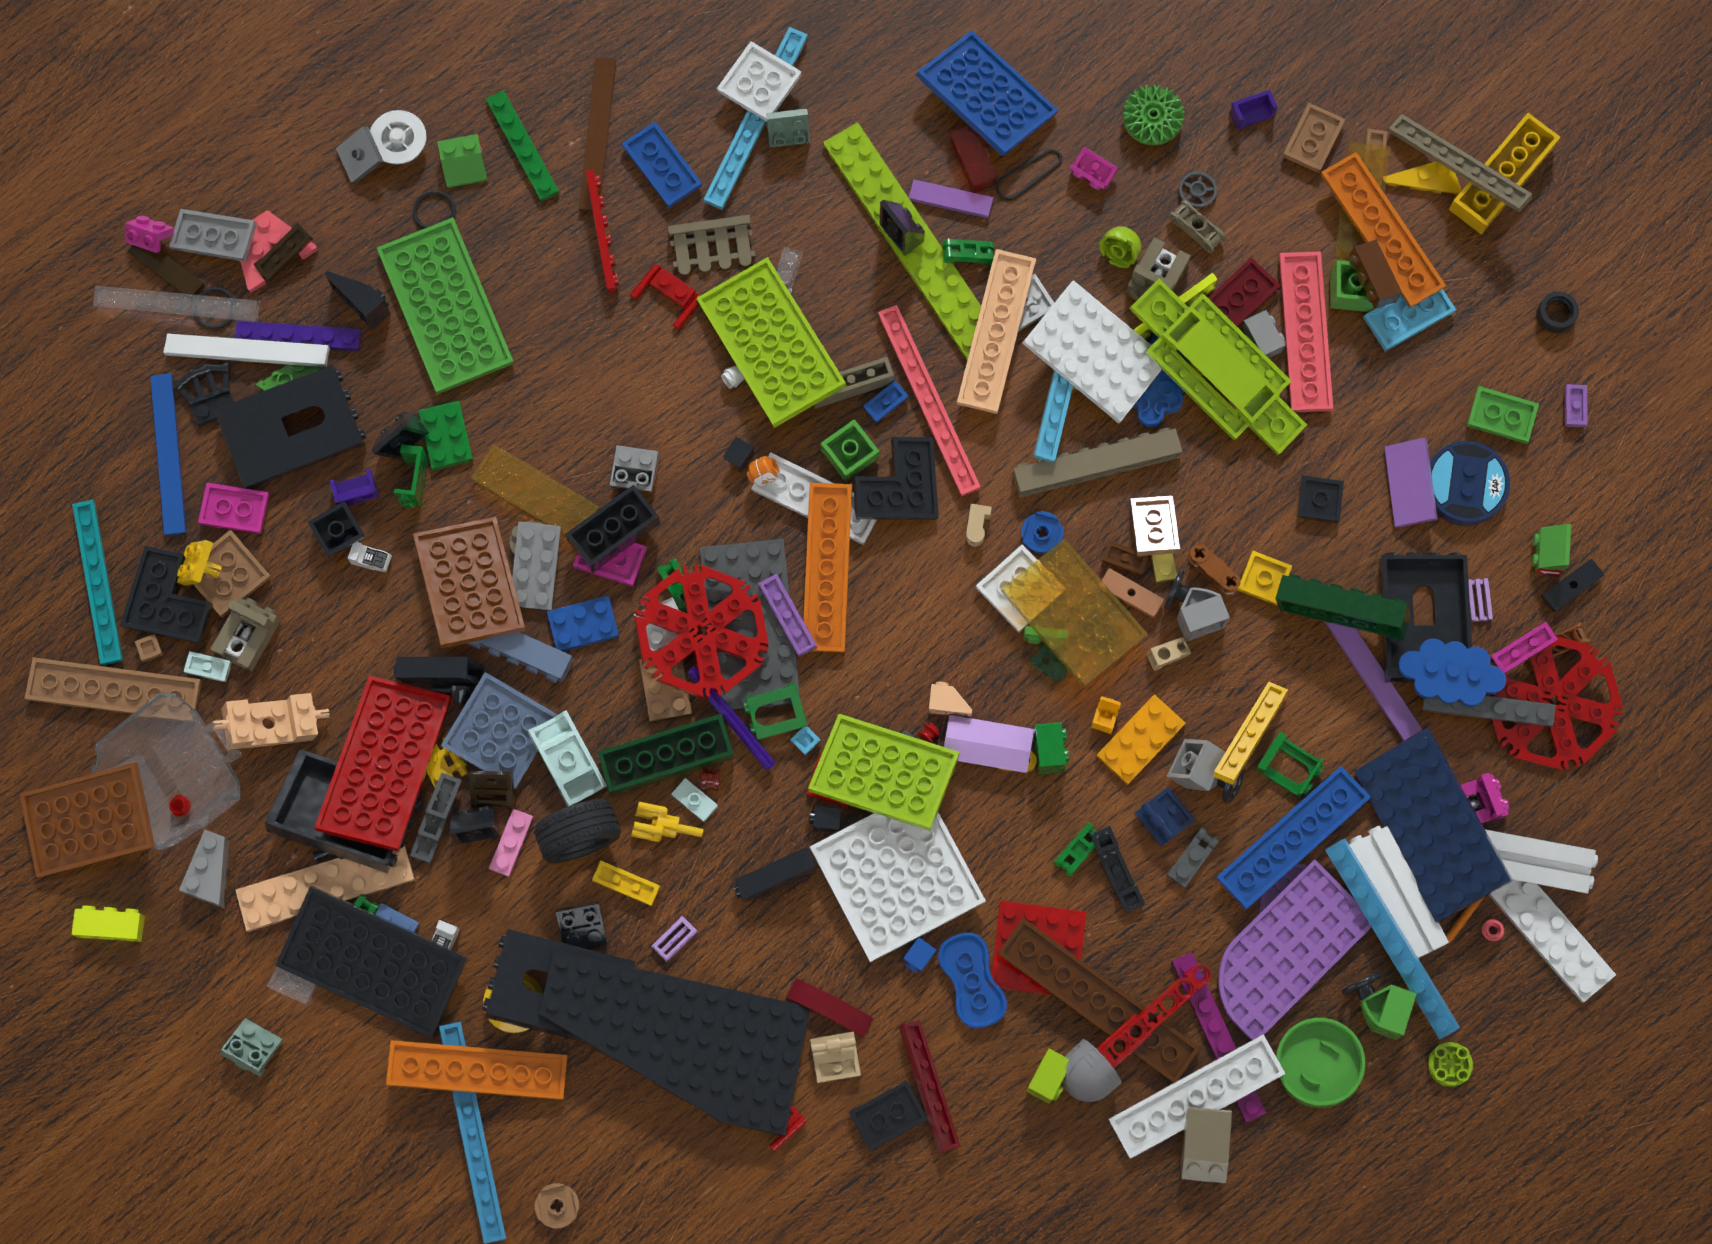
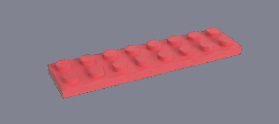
(1306, 332)

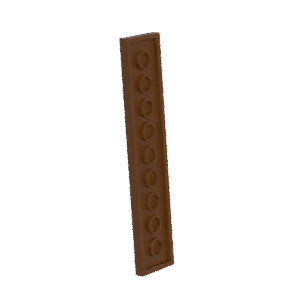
(1094, 997)

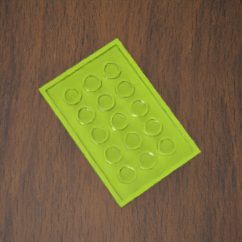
(884, 772)

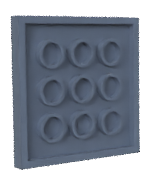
(495, 728)

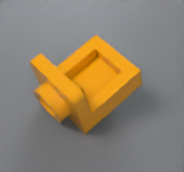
(1105, 715)

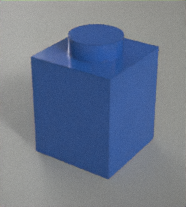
(919, 956)

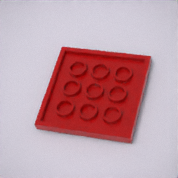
(1059, 924)

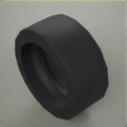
(1550, 325)

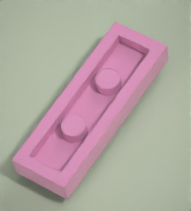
(511, 842)

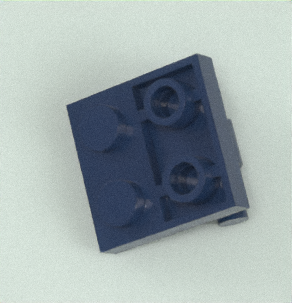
(1164, 816)

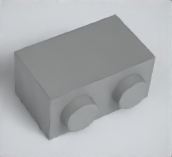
(1263, 334)

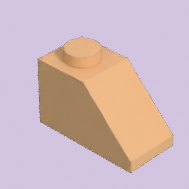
(947, 701)

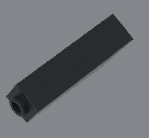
(439, 670)
(775, 875)

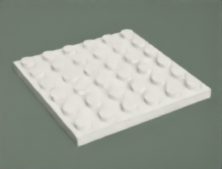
(896, 880)

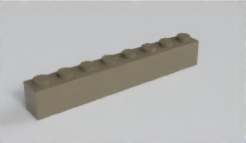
(1097, 462)

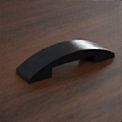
(1116, 870)

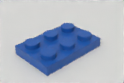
(583, 624)

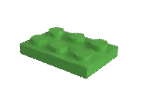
(1502, 415)

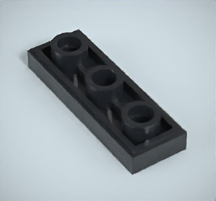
(1581, 578)

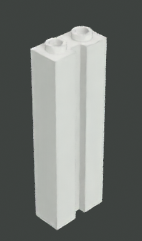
(1545, 861)
(1398, 889)

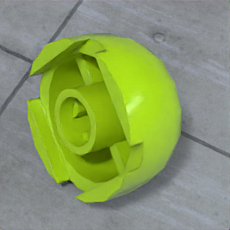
(1121, 246)

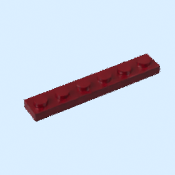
(929, 1086)

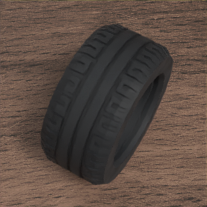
(577, 831)

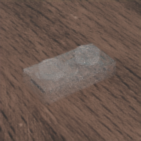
(789, 266)
(291, 986)

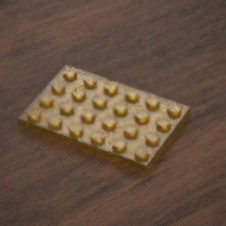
(1074, 612)

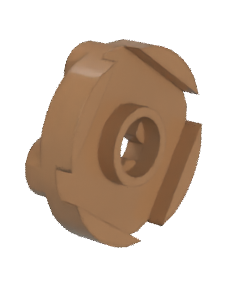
(564, 1195)

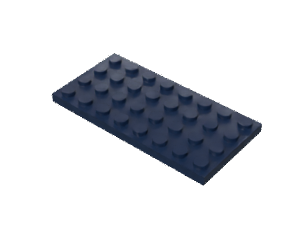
(1433, 825)

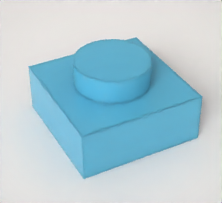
(805, 740)

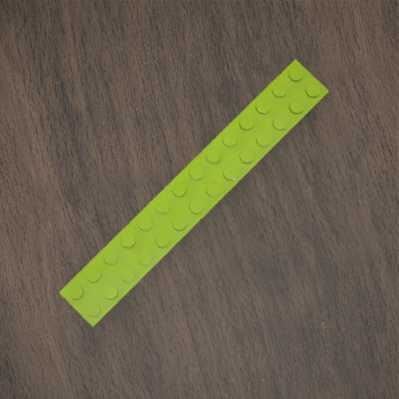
(935, 279)

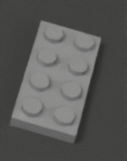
(213, 235)
(536, 564)

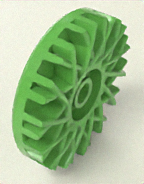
(1153, 102)

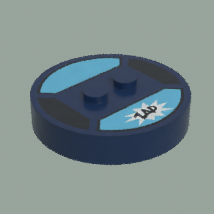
(1468, 483)

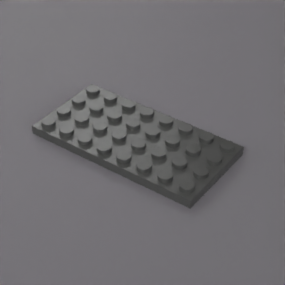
(752, 564)

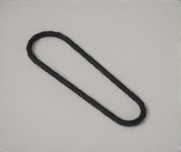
(1024, 165)

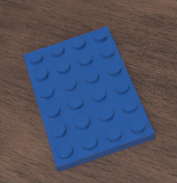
(987, 93)

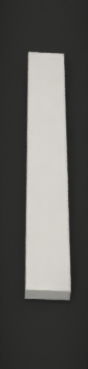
(246, 350)

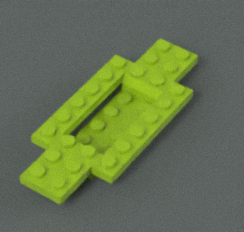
(1225, 360)

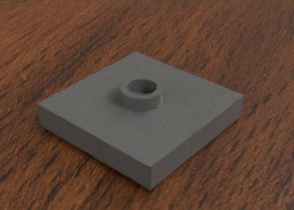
(359, 154)

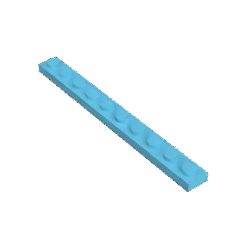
(749, 132)

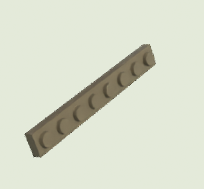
(1460, 163)

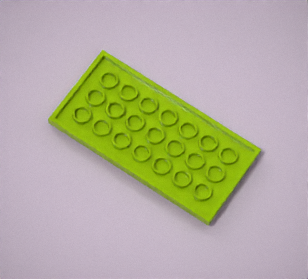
(771, 342)

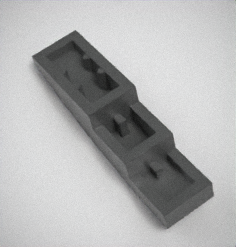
(435, 818)

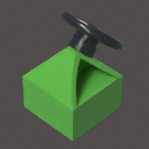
(1384, 1010)

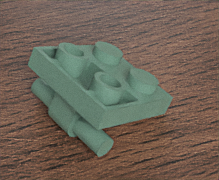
(788, 128)
(251, 1047)

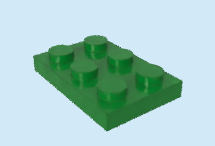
(447, 435)

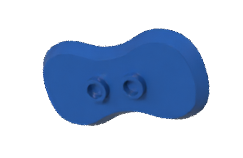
(967, 965)

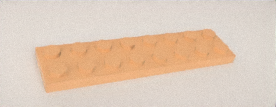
(996, 331)
(282, 896)

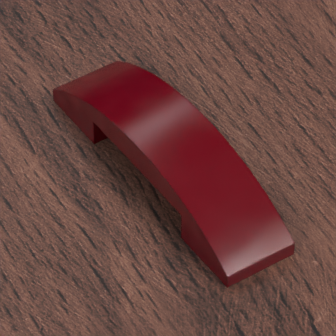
(830, 1007)

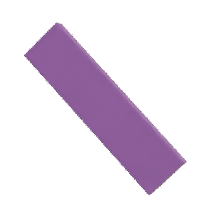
(951, 198)
(787, 615)

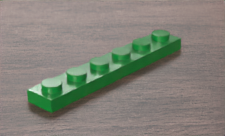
(522, 146)

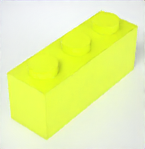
(108, 924)

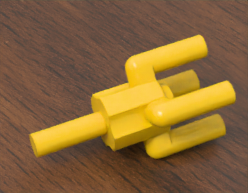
(661, 824)

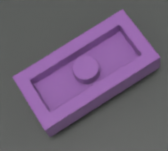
(1575, 405)

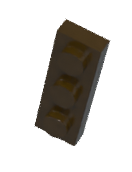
(284, 252)

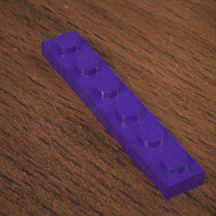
(335, 338)

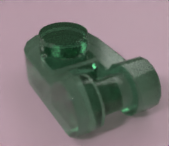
(1054, 669)

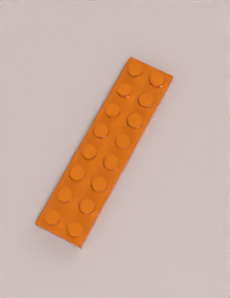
(1378, 220)
(828, 565)
(476, 1070)

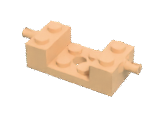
(292, 721)

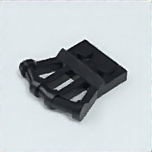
(204, 405)

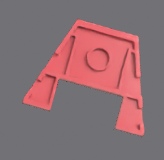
(267, 235)

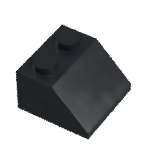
(336, 529)

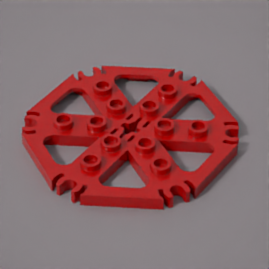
(685, 643)
(1574, 707)

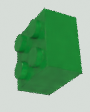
(1049, 748)

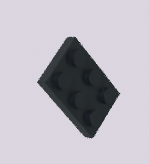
(888, 1115)

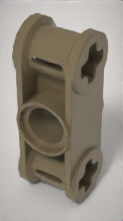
(1186, 216)

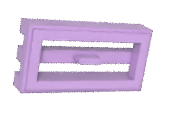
(1477, 582)
(661, 952)

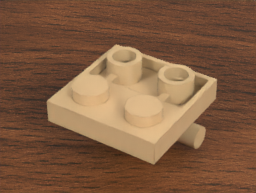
(835, 1057)

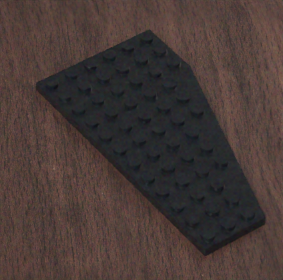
(696, 1040)

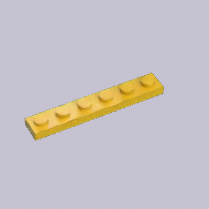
(1250, 733)

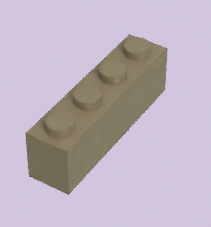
(861, 380)

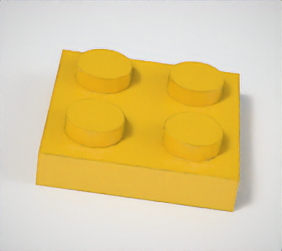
(1263, 577)

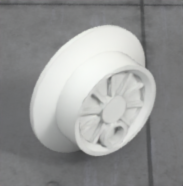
(399, 136)

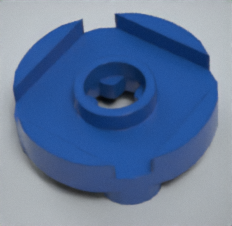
(1035, 523)

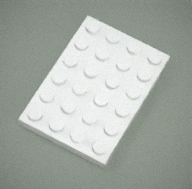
(1094, 351)

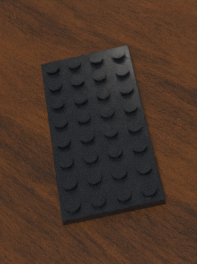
(371, 961)

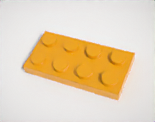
(1140, 739)

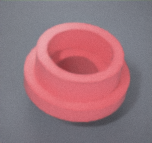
(1499, 930)

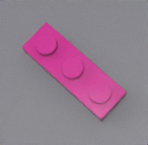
(1524, 647)

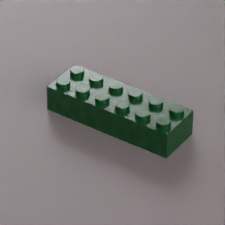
(1343, 606)
(666, 755)

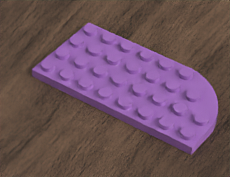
(1287, 949)

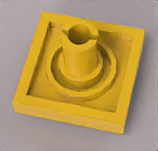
(197, 563)

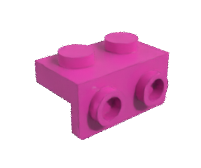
(1094, 168)
(147, 233)

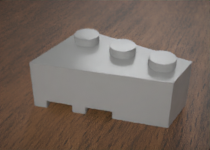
(208, 869)

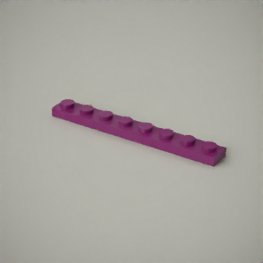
(1215, 1030)

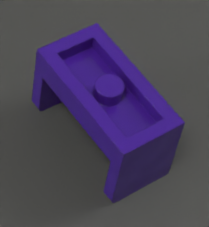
(1253, 109)
(355, 489)

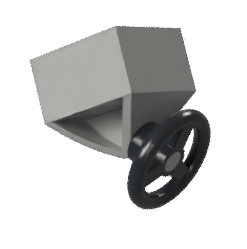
(1201, 609)
(1196, 766)

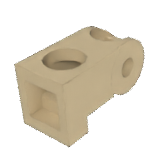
(975, 532)
(1168, 653)

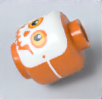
(763, 471)

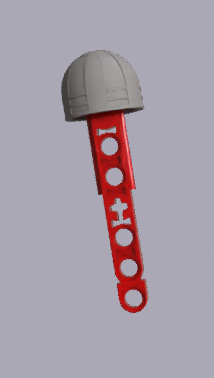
(1091, 1069)

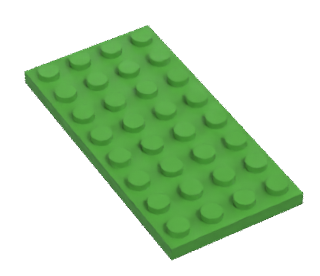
(445, 305)

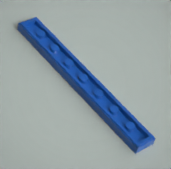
(168, 455)

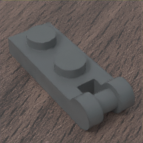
(1192, 858)

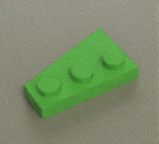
(286, 374)

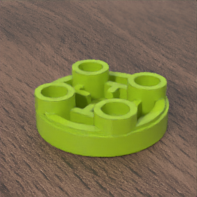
(1450, 1064)

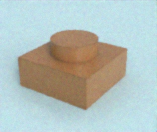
(149, 648)

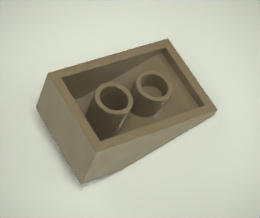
(1206, 1145)

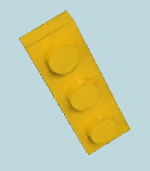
(626, 883)

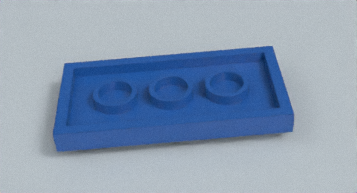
(661, 164)

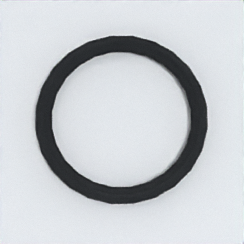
(453, 212)
(214, 289)

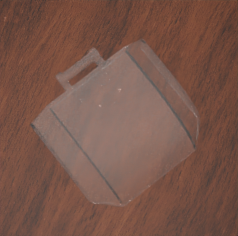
(173, 759)

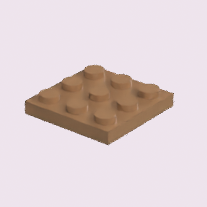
(238, 576)

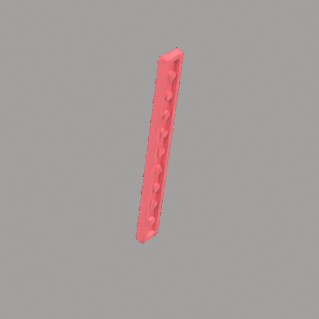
(929, 401)

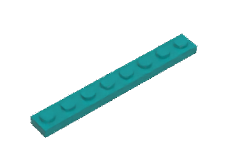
(97, 582)

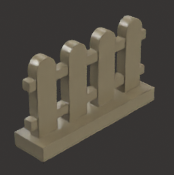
(701, 240)

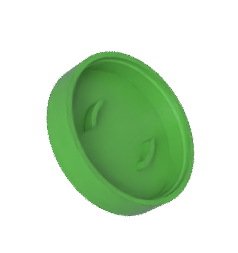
(1321, 1062)

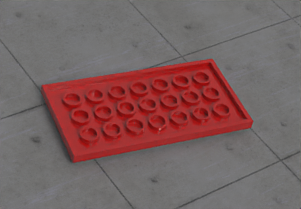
(383, 763)

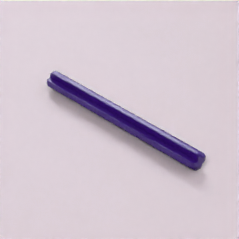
(736, 725)

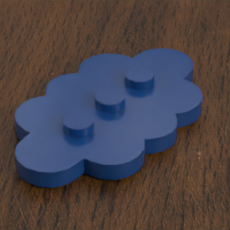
(1160, 397)
(1452, 672)

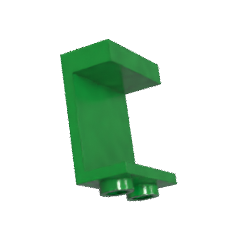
(413, 456)

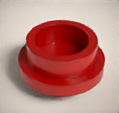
(180, 805)

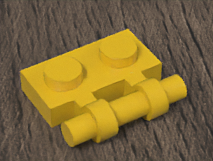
(439, 765)

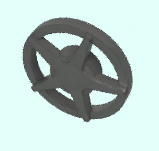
(1198, 189)

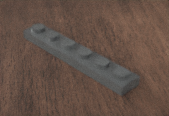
(1498, 709)

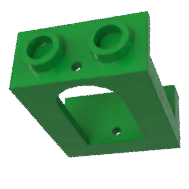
(756, 701)
(1313, 765)

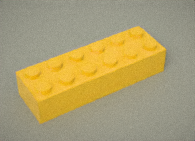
(1515, 160)

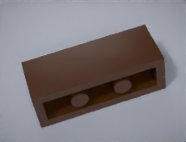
(1375, 274)

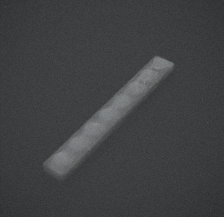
(176, 303)

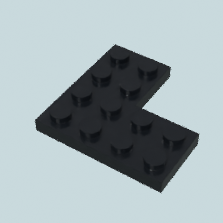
(911, 490)
(153, 601)

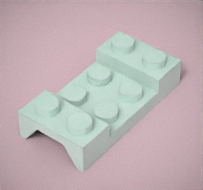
(567, 758)

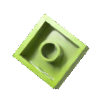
(1048, 1077)

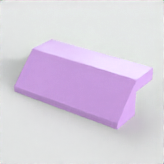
(989, 743)

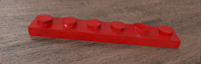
(604, 240)

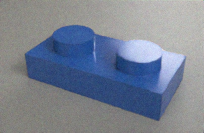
(885, 402)

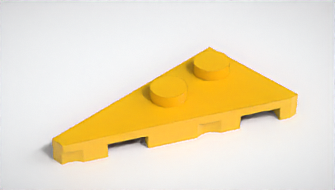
(1427, 177)

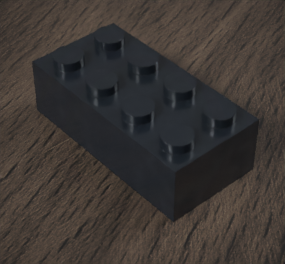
(613, 528)

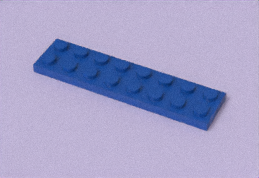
(1293, 838)

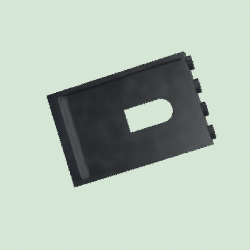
(260, 439)
(1450, 585)
(299, 807)
(510, 999)

